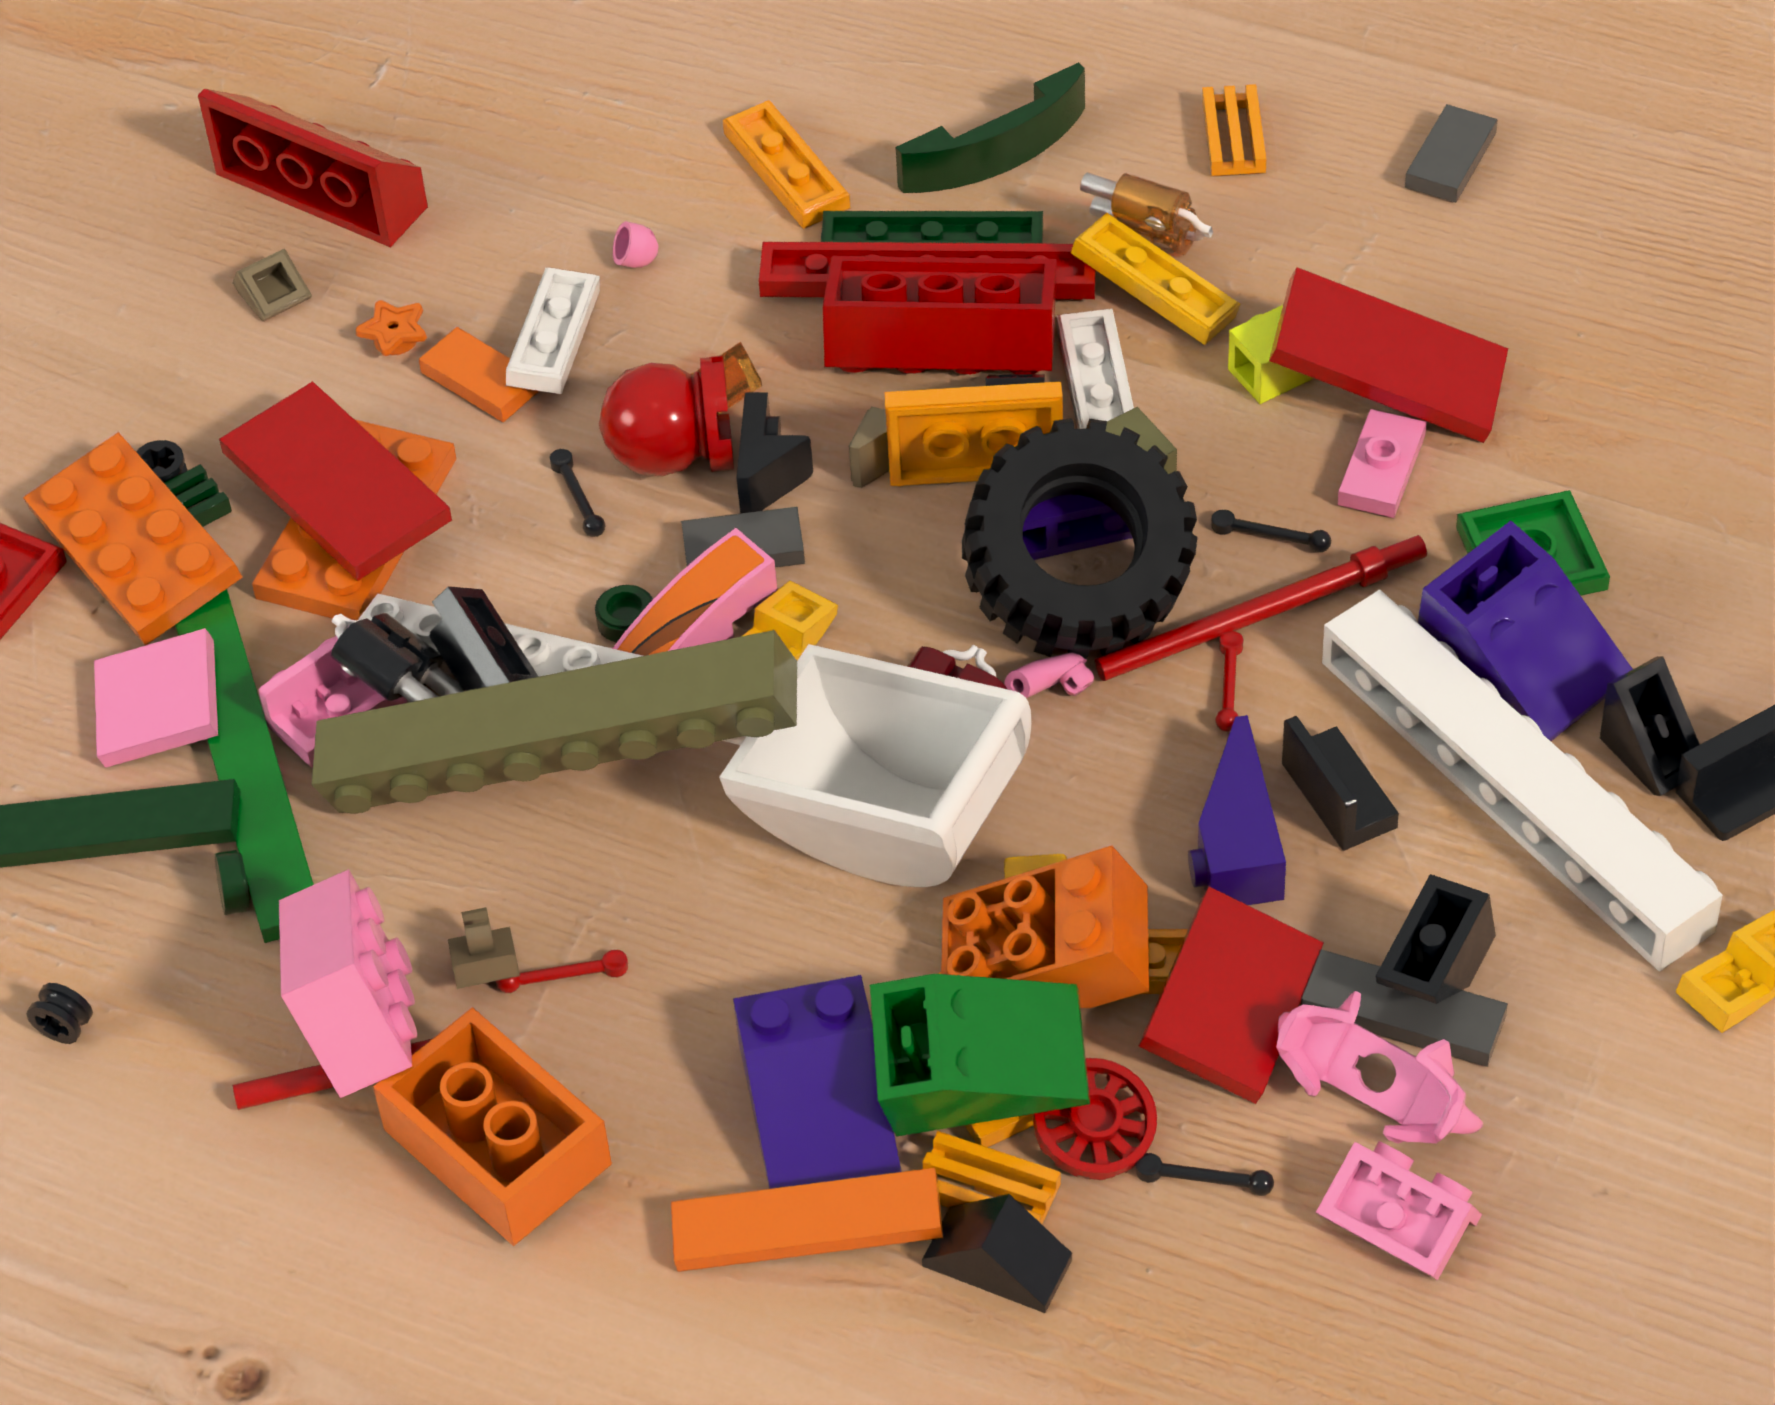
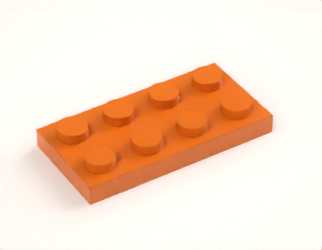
(132, 538)
(309, 578)

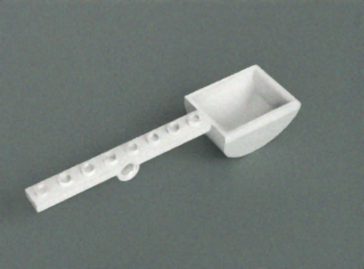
(874, 778)

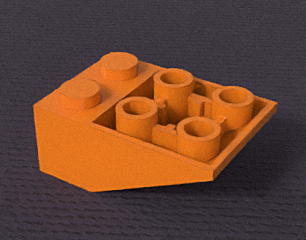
(1057, 925)

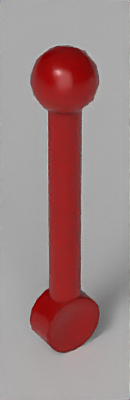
(1230, 645)
(613, 964)

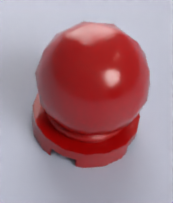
(665, 418)

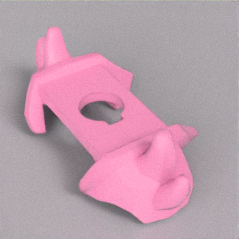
(1424, 1096)

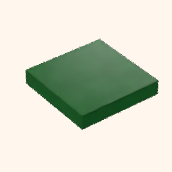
(1554, 525)

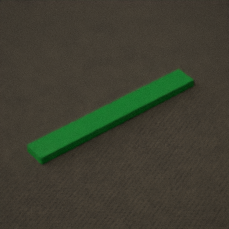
(245, 752)

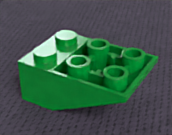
(975, 1050)

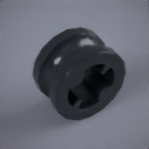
(161, 455)
(59, 1013)

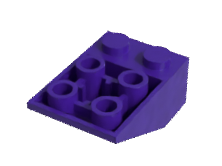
(1523, 629)

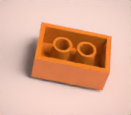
(493, 1126)

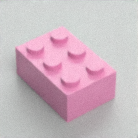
(346, 982)

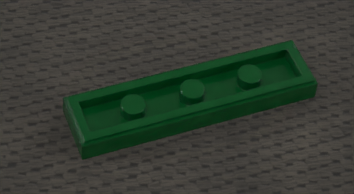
(933, 226)
(119, 823)

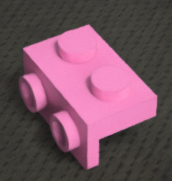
(312, 692)

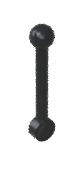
(562, 462)
(1225, 522)
(1151, 1168)

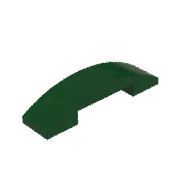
(944, 162)

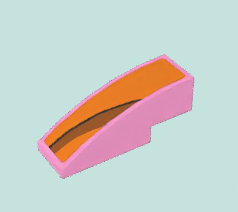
(704, 598)

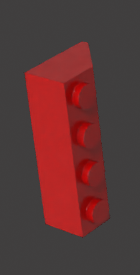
(312, 167)
(940, 314)

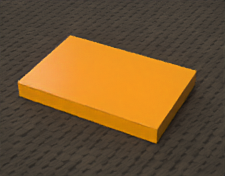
(957, 431)

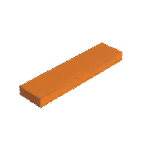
(806, 1219)

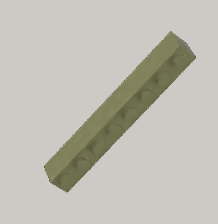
(557, 723)

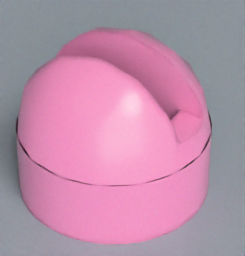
(634, 245)

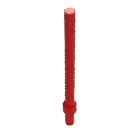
(1363, 568)

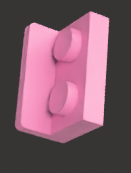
(1398, 1209)

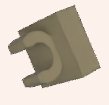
(483, 953)

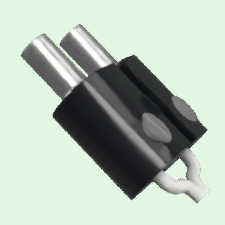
(390, 658)

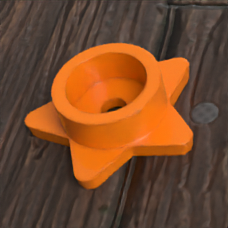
(395, 340)

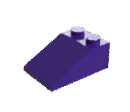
(815, 1083)

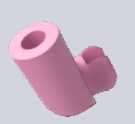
(1047, 672)

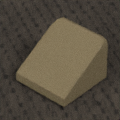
(271, 285)
(869, 448)

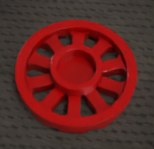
(1101, 1124)

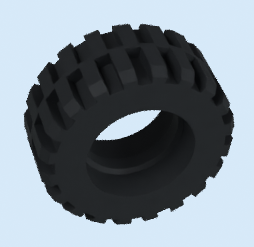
(1100, 468)

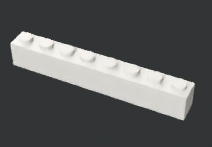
(1522, 780)

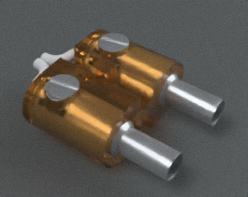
(1149, 209)

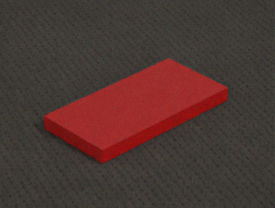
(1389, 355)
(335, 480)

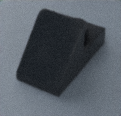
(768, 461)

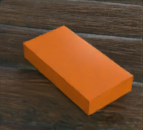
(474, 374)

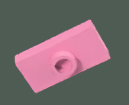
(1382, 463)

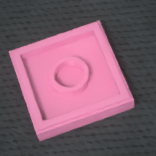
(155, 698)

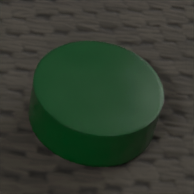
(619, 608)
(232, 882)

